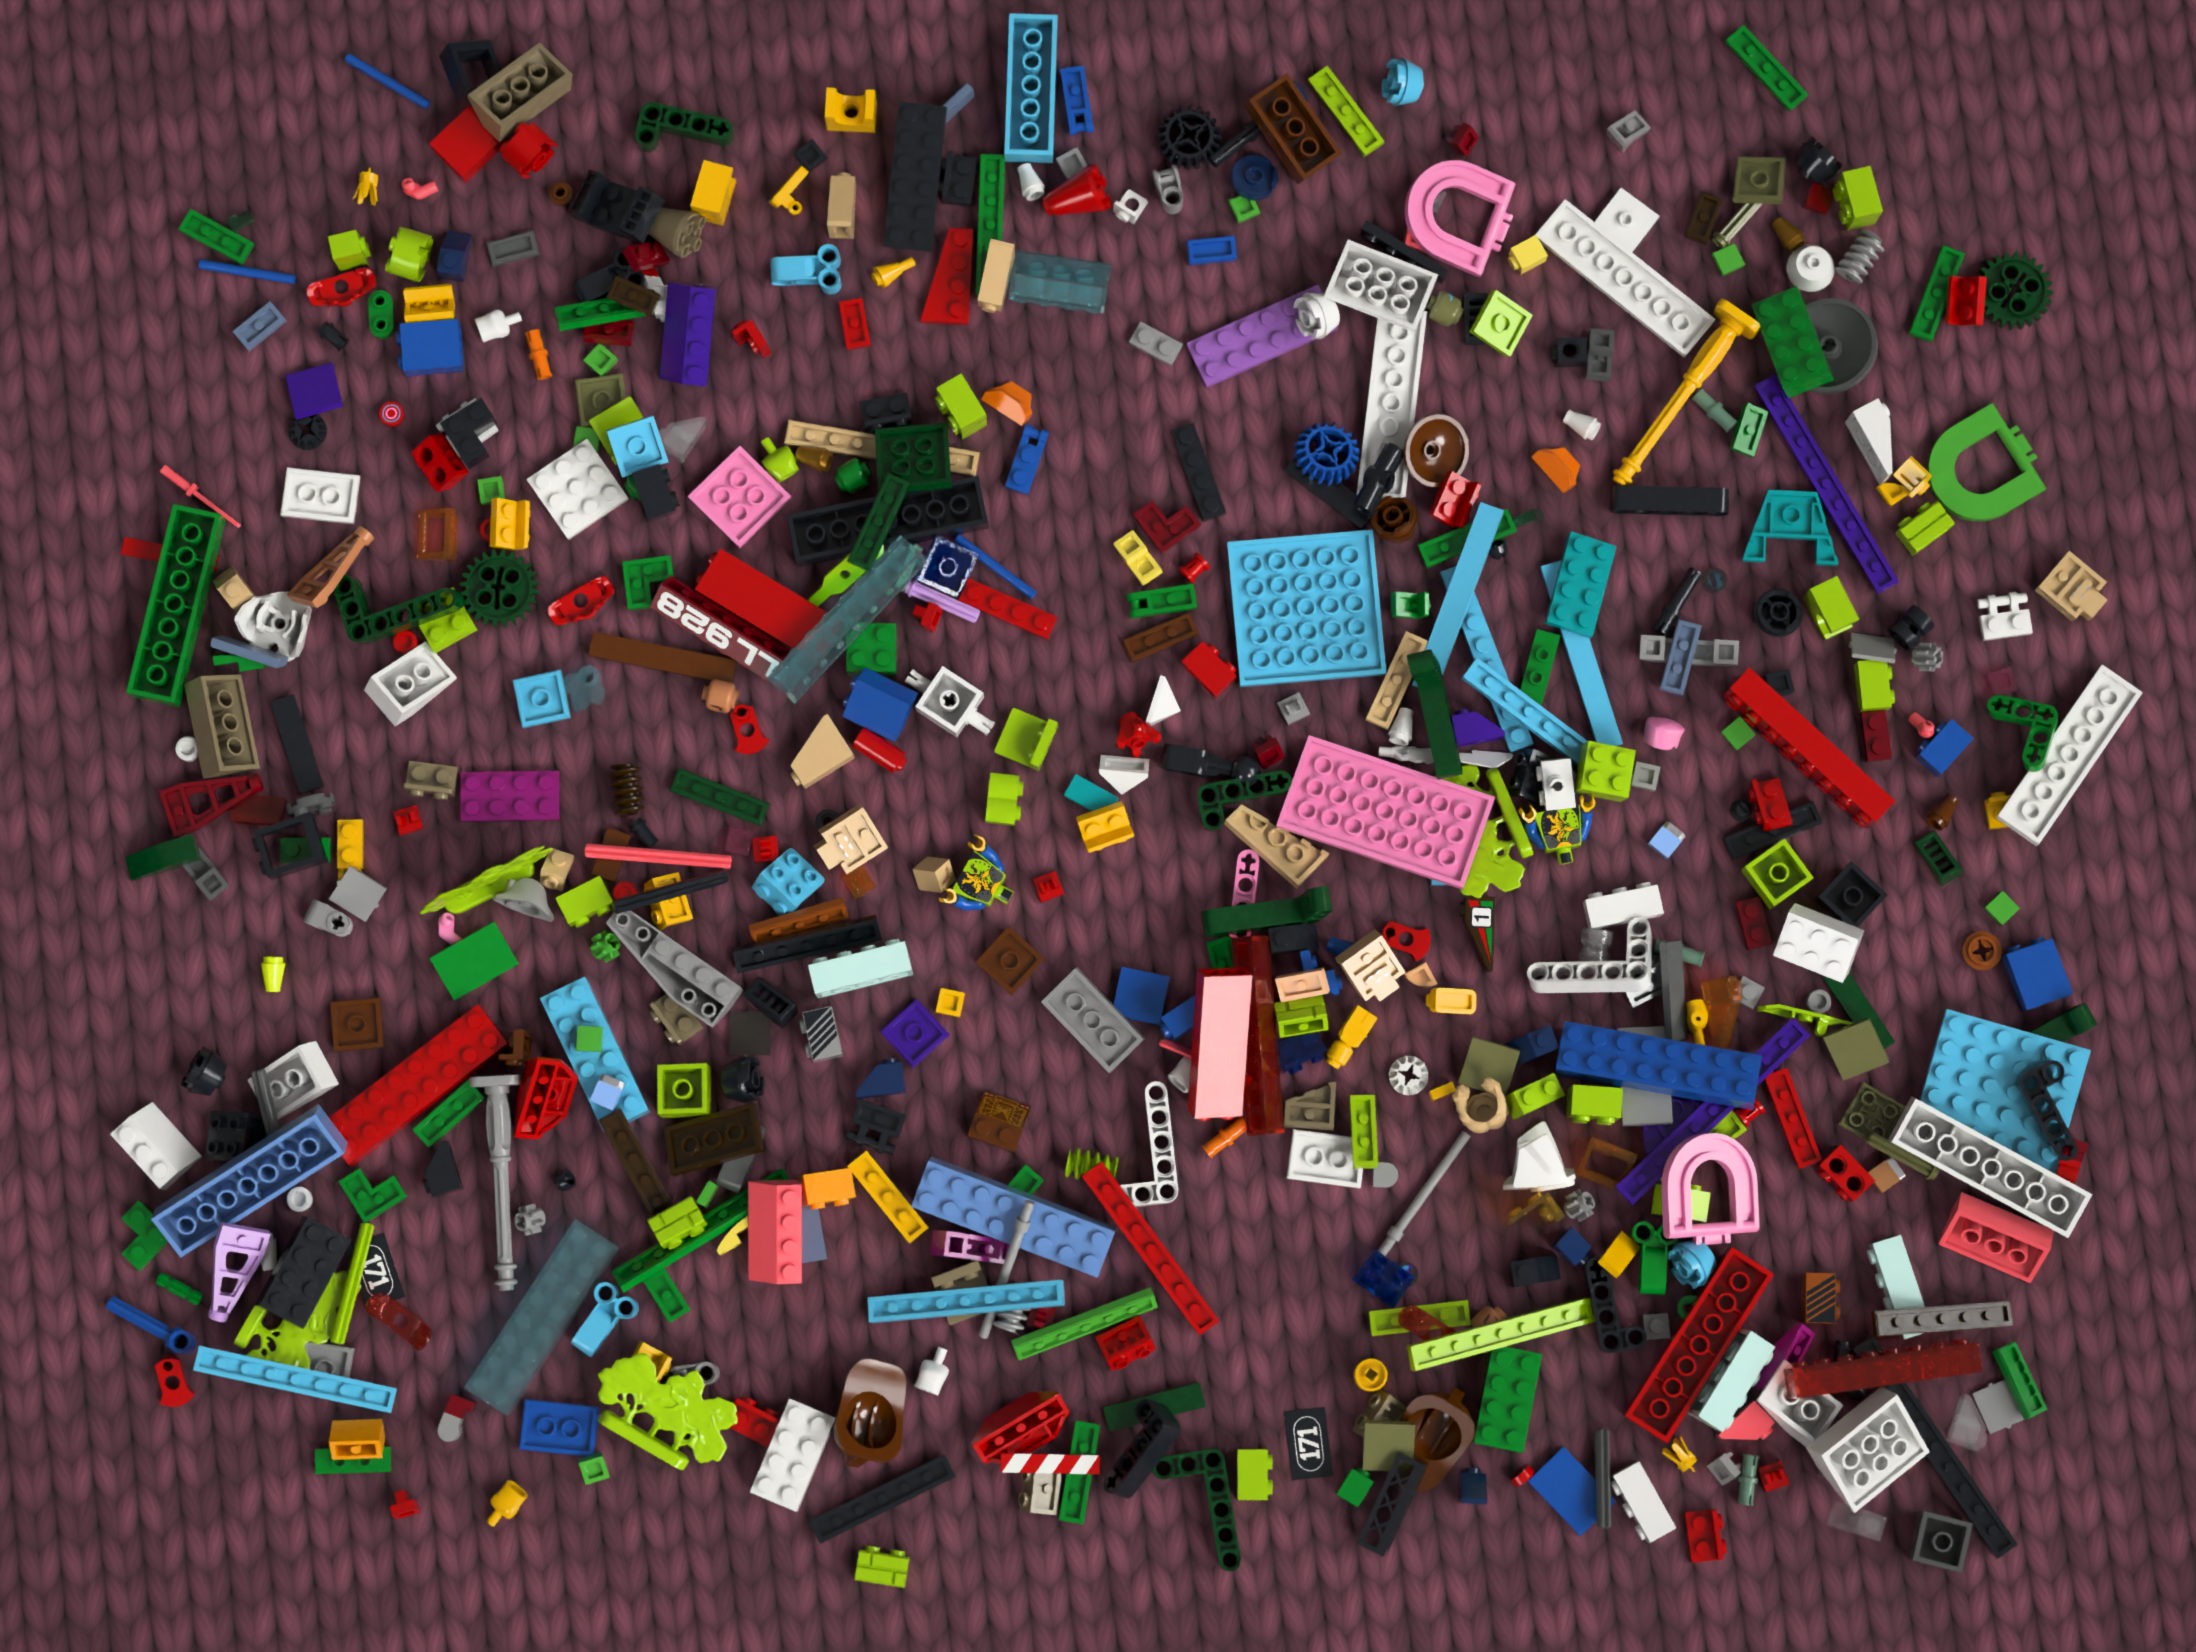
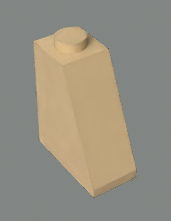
(841, 206)
(996, 275)
(233, 588)
(821, 754)

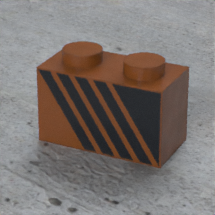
(1819, 1298)

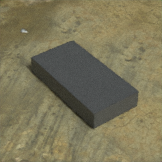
(513, 248)

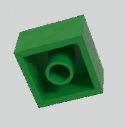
(874, 650)

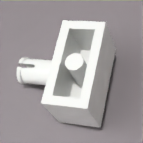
(1556, 784)

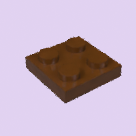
(1010, 961)
(357, 1024)

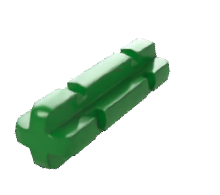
(179, 1288)

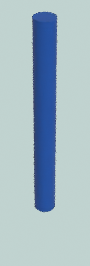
(387, 81)
(247, 271)
(997, 568)

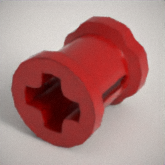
(1194, 568)
(1748, 1115)

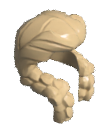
(1482, 1110)

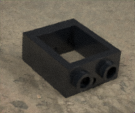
(469, 51)
(319, 855)

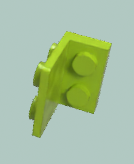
(616, 415)
(1026, 739)

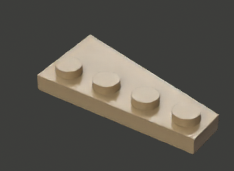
(1284, 852)

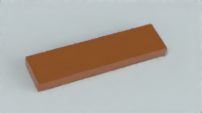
(800, 920)

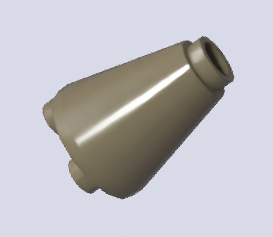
(678, 230)

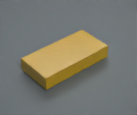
(1619, 1254)

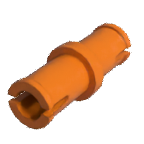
(538, 354)
(1225, 1137)

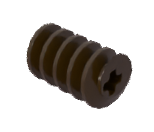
(626, 789)

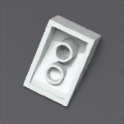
(1872, 434)
(409, 683)
(298, 1078)
(1799, 1417)

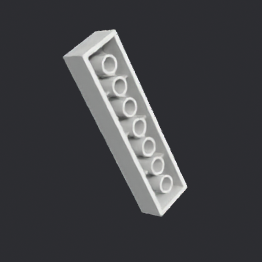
(1989, 1167)

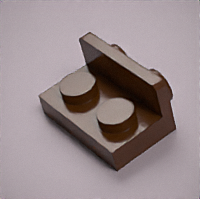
(522, 1049)

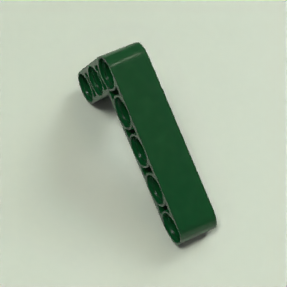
(393, 615)
(1429, 679)
(1305, 909)
(1213, 1497)

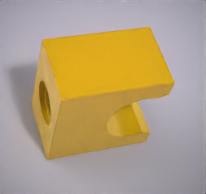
(839, 104)
(713, 192)

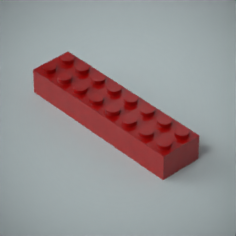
(1808, 749)
(418, 1083)
(1697, 1344)

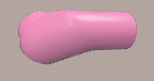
(446, 928)

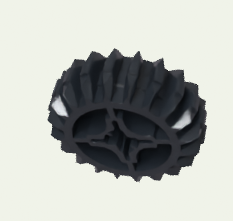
(1195, 131)

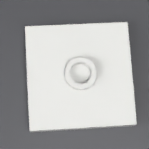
(1627, 219)

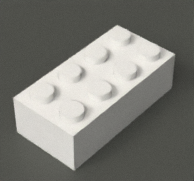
(793, 1455)

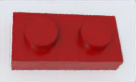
(854, 324)

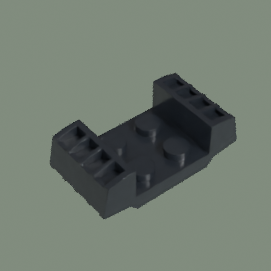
(615, 207)

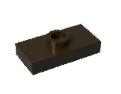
(1703, 218)
(633, 296)

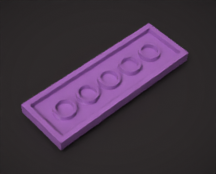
(1249, 341)

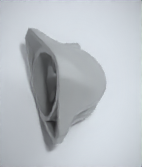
(526, 897)

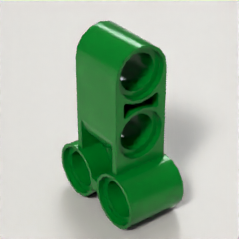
(1652, 1259)

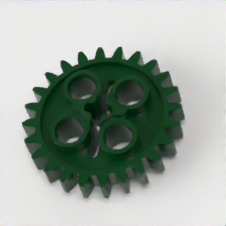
(2031, 302)
(521, 590)

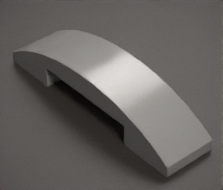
(1707, 653)

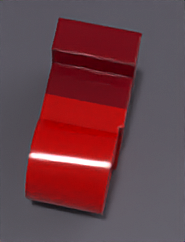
(2069, 1169)

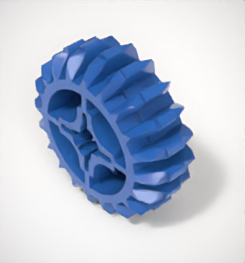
(1334, 443)

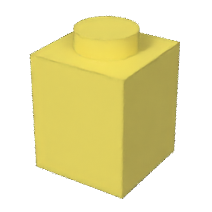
(1527, 255)

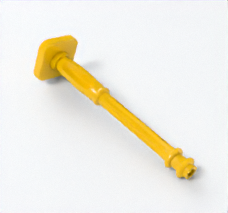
(1732, 324)

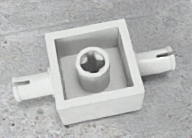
(948, 686)

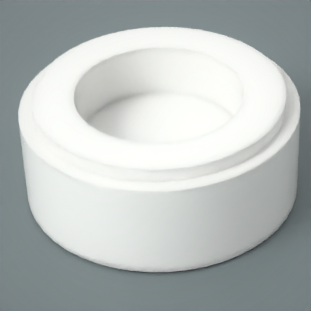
(187, 749)
(299, 1199)

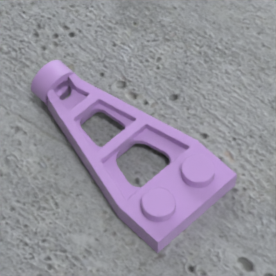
(241, 1240)

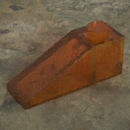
(1722, 1004)

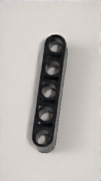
(1669, 500)

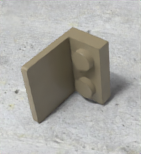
(963, 1277)

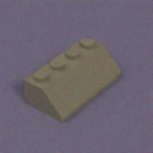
(520, 91)
(221, 725)

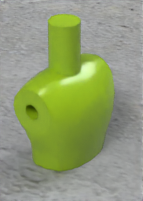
(779, 462)

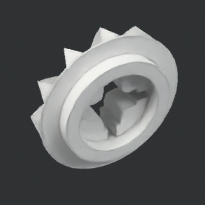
(1398, 1080)

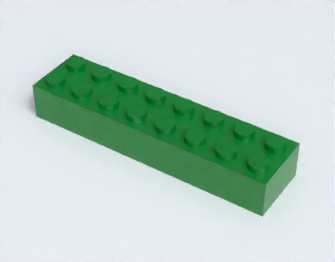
(176, 605)

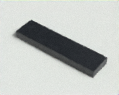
(1334, 495)
(297, 744)
(1754, 839)

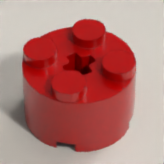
(528, 149)

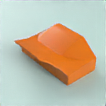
(1011, 401)
(1559, 466)

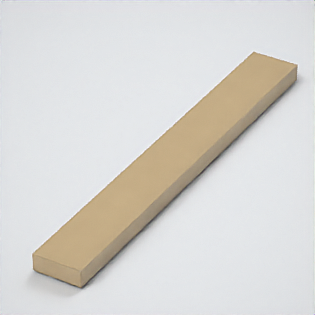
(863, 445)

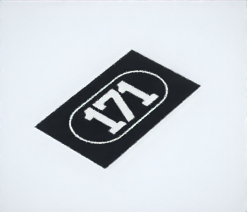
(379, 1270)
(1308, 1443)

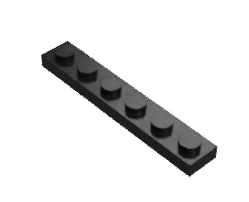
(806, 944)
(882, 1499)

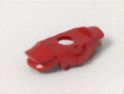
(323, 291)
(565, 611)

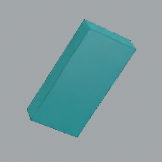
(1088, 794)

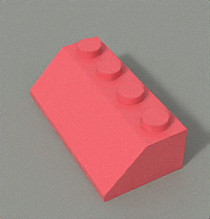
(775, 1231)
(1996, 1237)

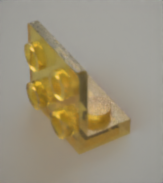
(1548, 1211)

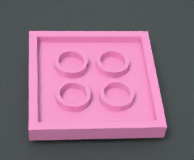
(739, 497)

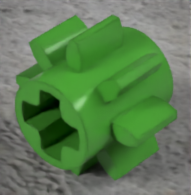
(605, 946)

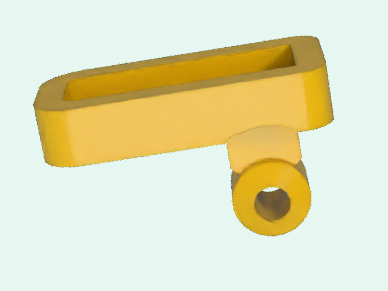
(782, 196)
(1451, 1001)

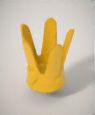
(367, 182)
(1684, 1457)

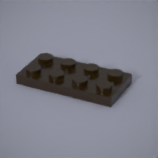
(713, 1139)

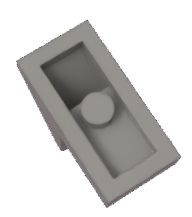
(1627, 130)

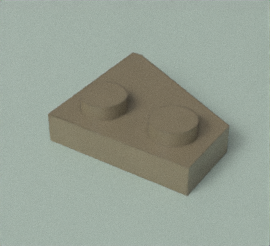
(1312, 1109)

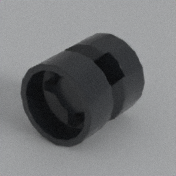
(1914, 624)

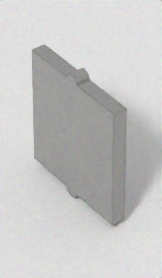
(1872, 647)
(358, 893)
(1997, 1406)

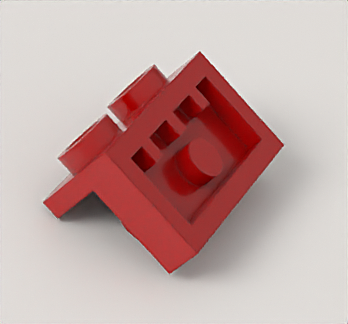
(1966, 300)
(748, 331)
(1455, 500)
(1770, 804)
(1126, 1343)
(754, 1422)
(1704, 1535)

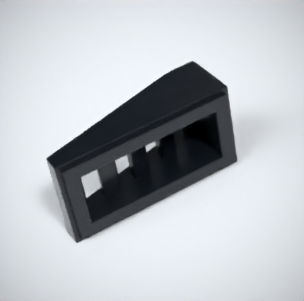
(1466, 299)
(766, 1008)

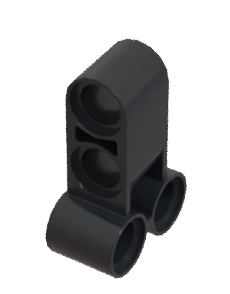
(598, 284)

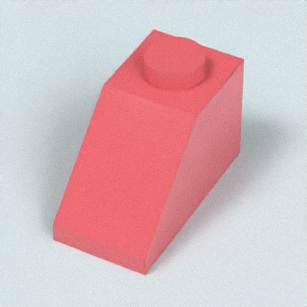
(1749, 1424)

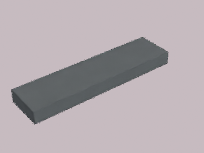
(1673, 990)

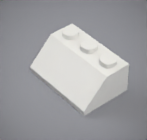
(156, 1145)

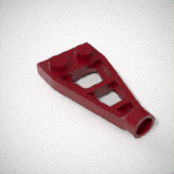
(180, 812)

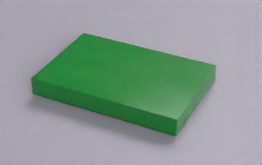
(474, 960)

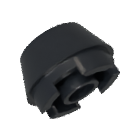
(1816, 161)
(1778, 612)
(205, 1073)
(742, 1080)

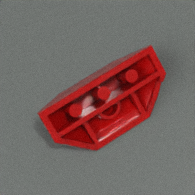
(543, 1096)
(1021, 1426)

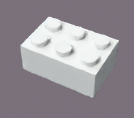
(1818, 942)

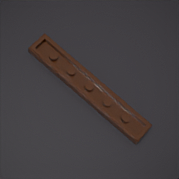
(661, 658)

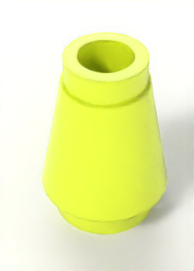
(272, 972)

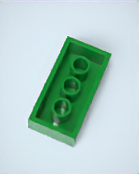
(1792, 342)
(1507, 1399)

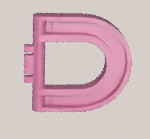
(1441, 244)
(1677, 1189)

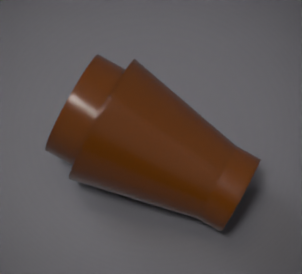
(1941, 813)

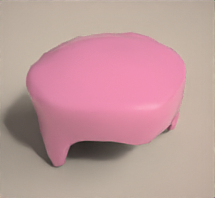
(1662, 733)

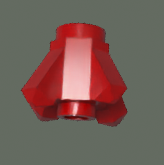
(1135, 734)

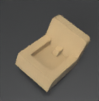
(556, 869)

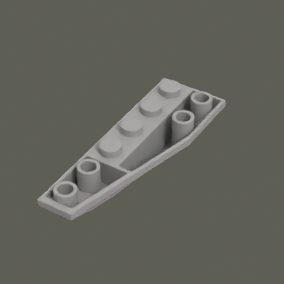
(676, 969)

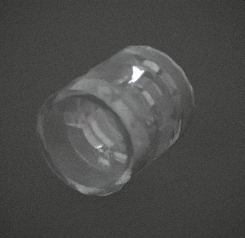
(1595, 945)

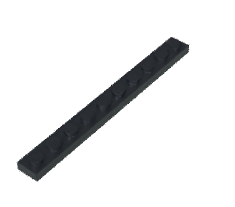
(1949, 1466)

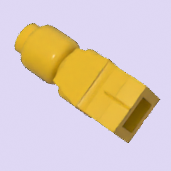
(1350, 1035)

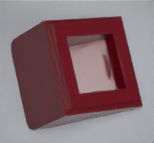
(1818, 199)

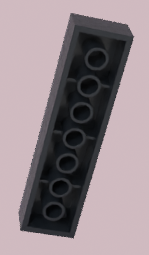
(833, 530)

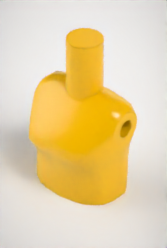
(506, 1502)

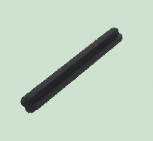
(670, 891)

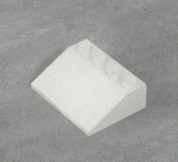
(1381, 285)
(1868, 1448)

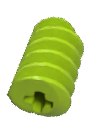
(1081, 1164)

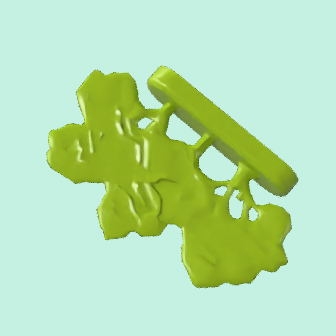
(1487, 865)
(487, 884)
(292, 1340)
(674, 1407)

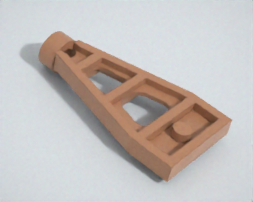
(316, 593)

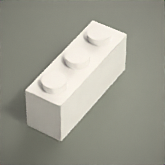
(1622, 906)
(1642, 1502)

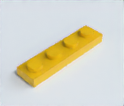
(888, 1197)

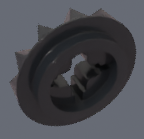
(308, 441)

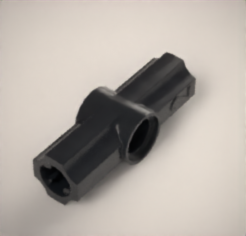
(1378, 479)

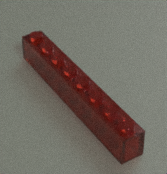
(1262, 1069)
(1882, 1370)

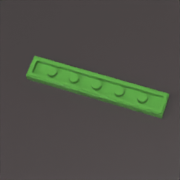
(1084, 1323)

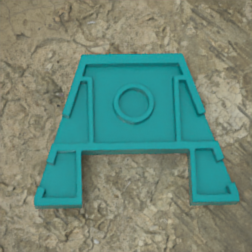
(1791, 516)

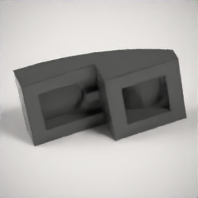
(1600, 355)
(207, 876)

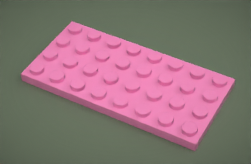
(1385, 812)

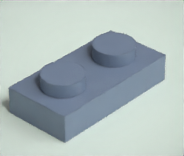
(259, 326)

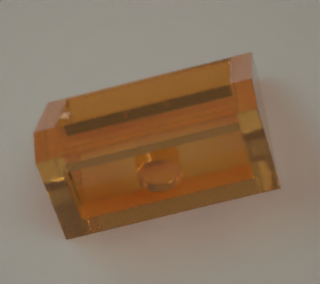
(450, 534)
(1608, 1150)

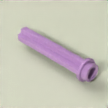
(945, 602)

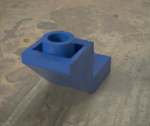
(1309, 962)

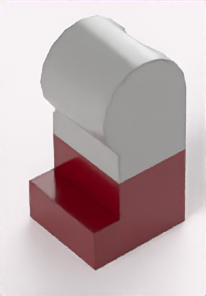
(453, 1416)

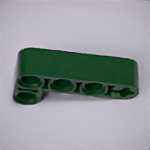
(684, 129)
(1245, 794)
(2068, 1024)

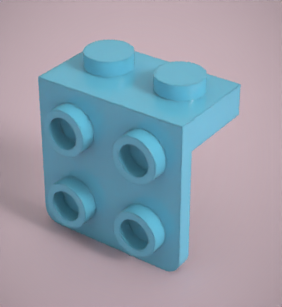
(787, 882)

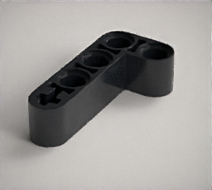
(2051, 1112)
(1609, 1305)
(1145, 1451)

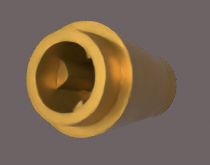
(1788, 234)
(815, 458)

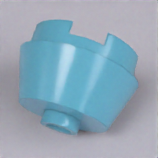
(1403, 82)
(1692, 1263)

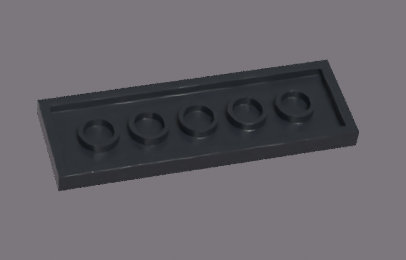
(915, 176)

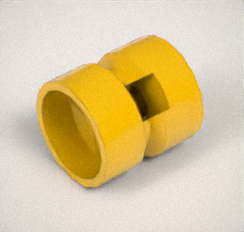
(1370, 1374)

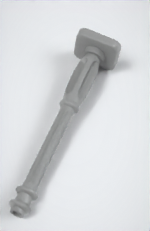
(499, 1142)

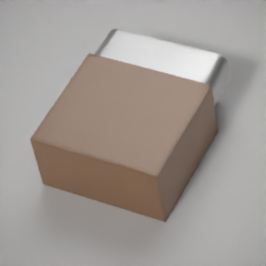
(1886, 1174)

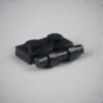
(880, 1120)

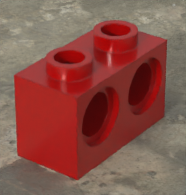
(441, 460)
(1849, 1168)

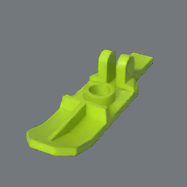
(836, 582)
(1822, 1020)

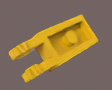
(349, 845)

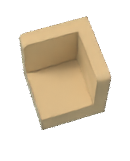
(934, 874)

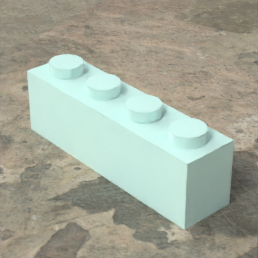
(1895, 1276)

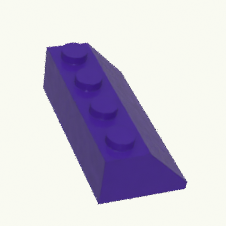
(688, 333)

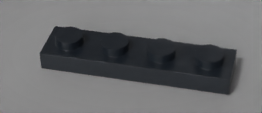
(1395, 247)
(1198, 472)

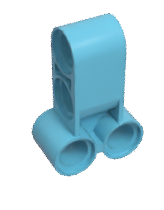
(807, 270)
(602, 1320)

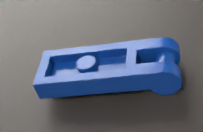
(1076, 99)
(1026, 460)

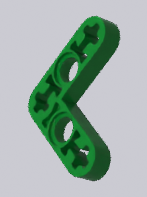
(2037, 725)

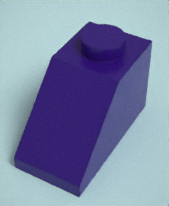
(1474, 729)

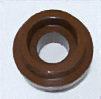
(563, 200)

